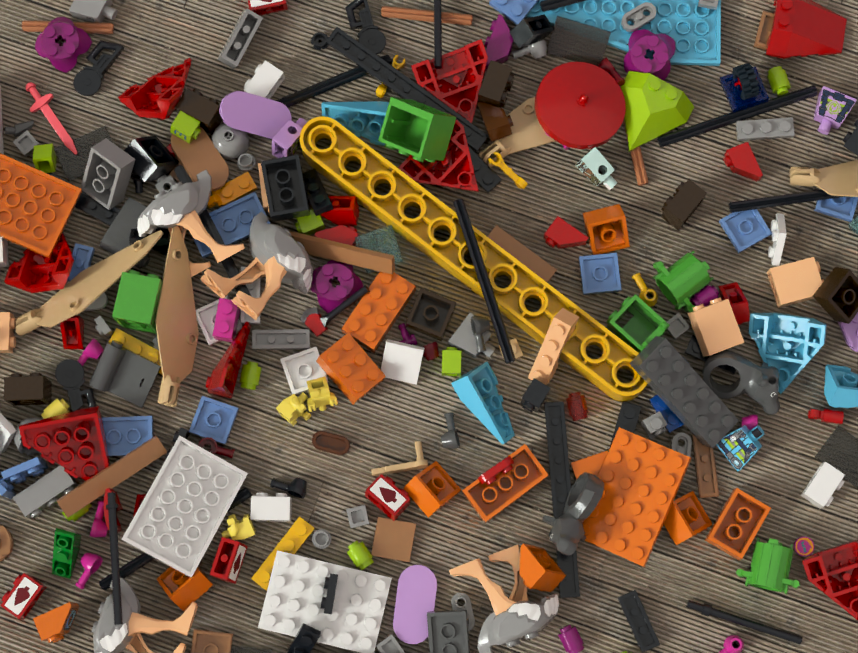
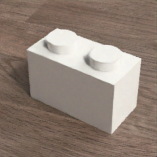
(265, 81)
(823, 485)
(271, 508)

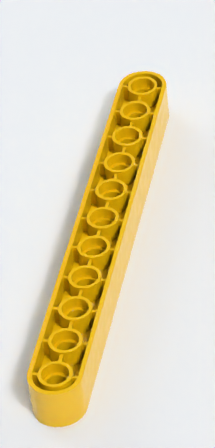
(451, 253)

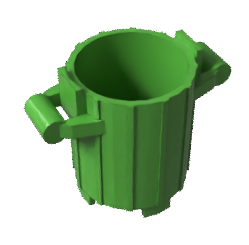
(682, 280)
(770, 567)

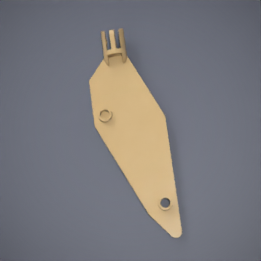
(525, 133)
(834, 180)
(85, 287)
(176, 321)

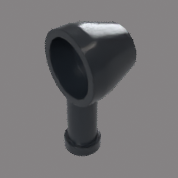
(296, 488)

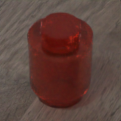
(577, 406)

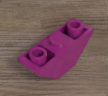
(500, 43)

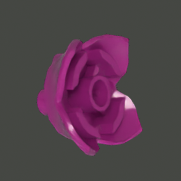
(645, 40)
(62, 57)
(329, 296)

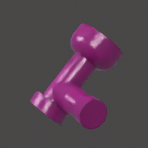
(408, 339)

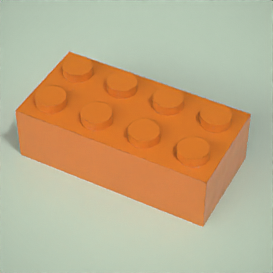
(379, 310)
(508, 487)

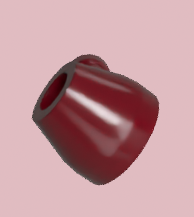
(606, 65)
(431, 351)
(216, 449)

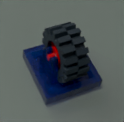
(744, 87)

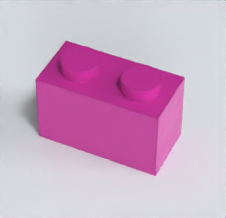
(226, 320)

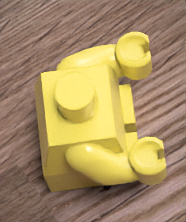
(320, 395)
(293, 407)
(239, 528)

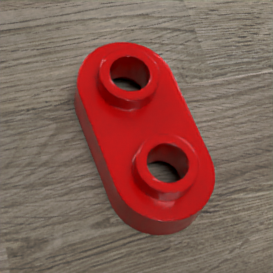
(490, 475)

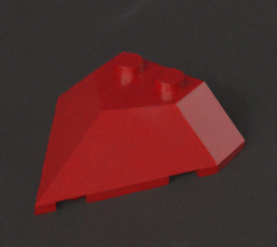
(457, 80)
(159, 94)
(453, 172)
(39, 273)
(836, 574)

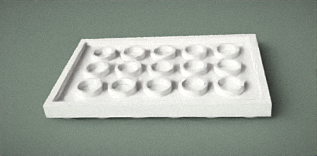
(184, 506)
(297, 595)

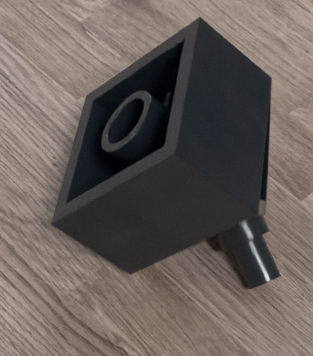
(151, 160)

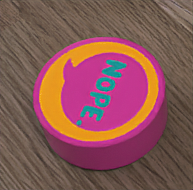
(803, 546)

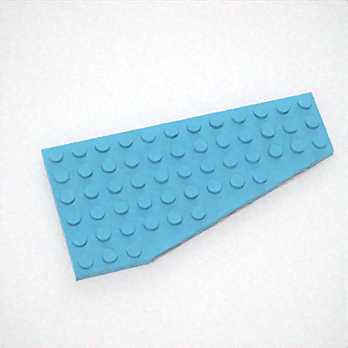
(692, 27)

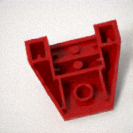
(805, 30)

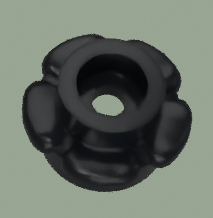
(319, 36)

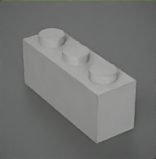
(240, 38)
(45, 492)

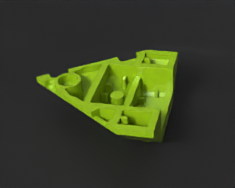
(652, 108)

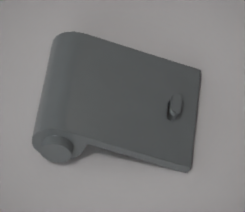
(119, 231)
(123, 372)

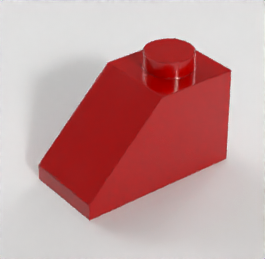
(743, 162)
(344, 210)
(339, 234)
(563, 235)
(737, 301)

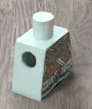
(592, 163)

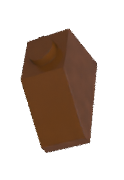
(495, 121)

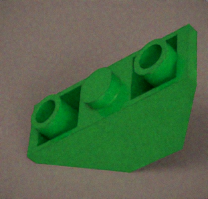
(65, 552)

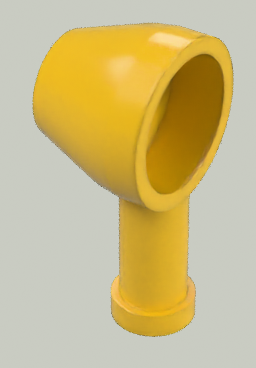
(644, 290)

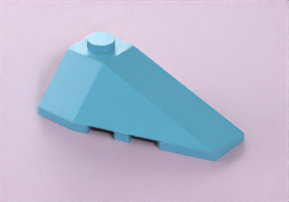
(361, 118)
(841, 386)
(480, 395)

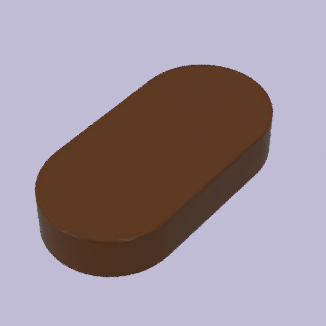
(331, 443)

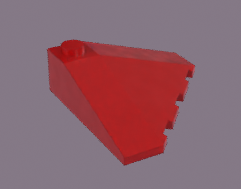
(226, 372)
(71, 440)

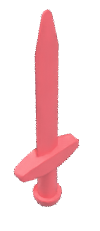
(42, 104)

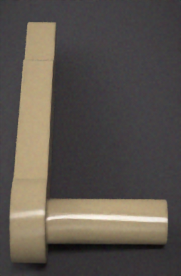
(420, 463)

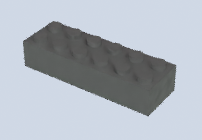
(684, 391)

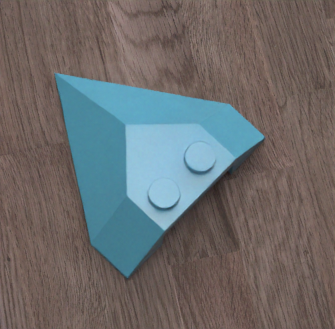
(786, 342)

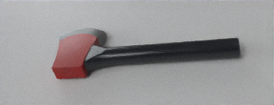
(318, 324)

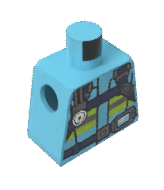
(741, 445)

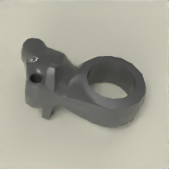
(755, 381)
(580, 503)

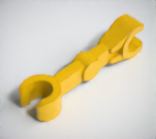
(381, 90)
(518, 181)

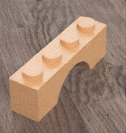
(552, 346)

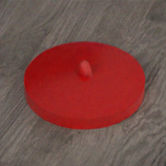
(580, 105)

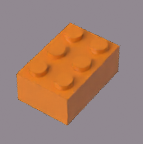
(350, 368)
(737, 524)

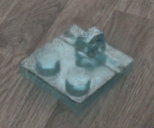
(382, 241)

